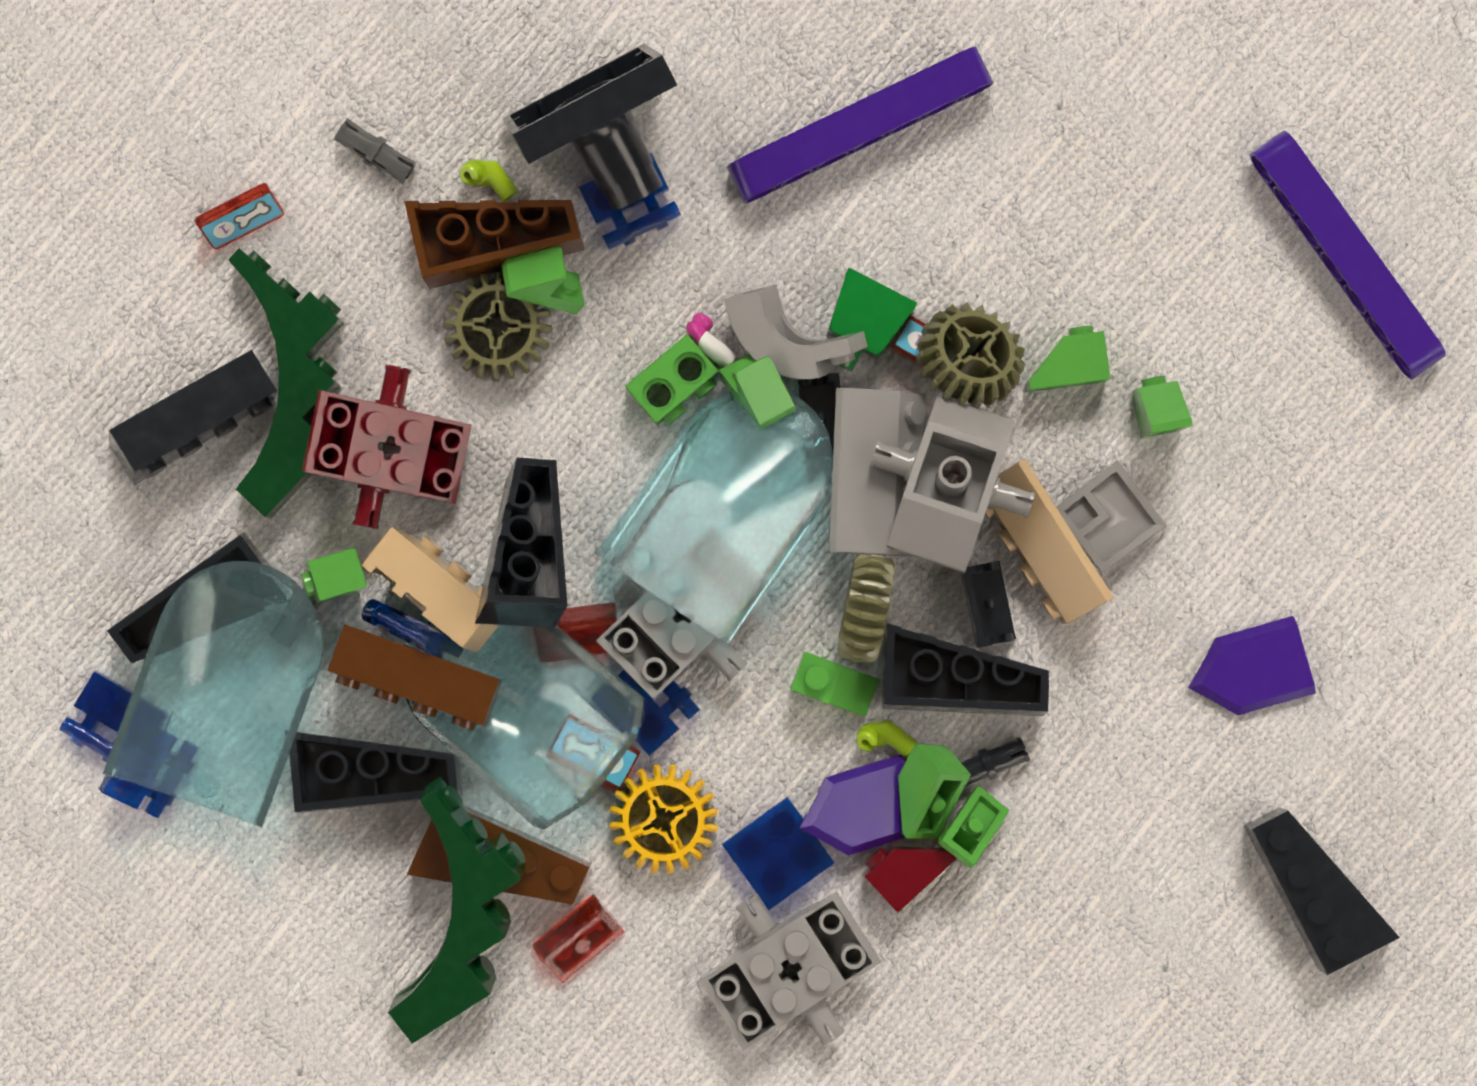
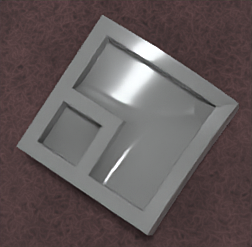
(1110, 517)

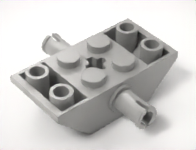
(943, 518)
(658, 649)
(749, 982)

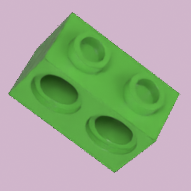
(665, 373)

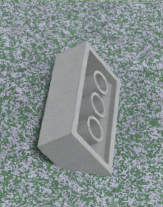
(865, 496)

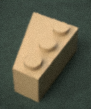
(431, 585)

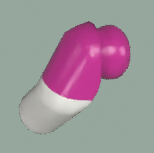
(713, 348)

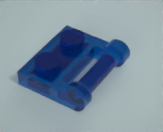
(409, 628)

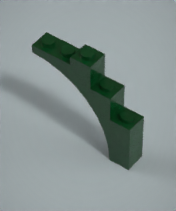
(299, 334)
(477, 922)

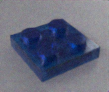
(777, 854)

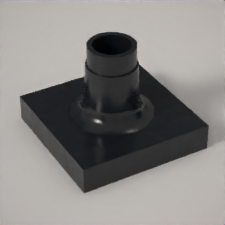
(599, 123)

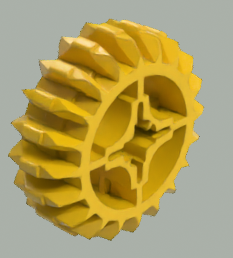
(632, 834)

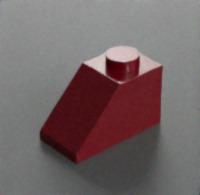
(905, 871)

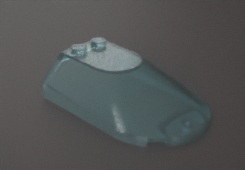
(724, 511)
(222, 690)
(553, 724)

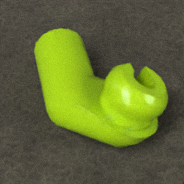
(488, 173)
(882, 734)

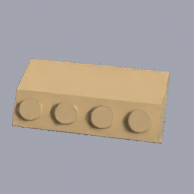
(1049, 551)

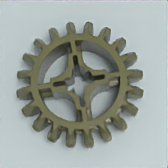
(477, 325)
(976, 377)
(866, 608)

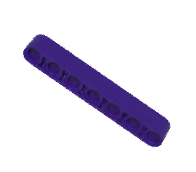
(860, 125)
(1347, 255)

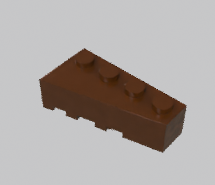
(477, 237)
(415, 676)
(549, 870)

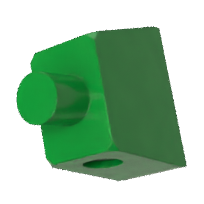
(868, 308)

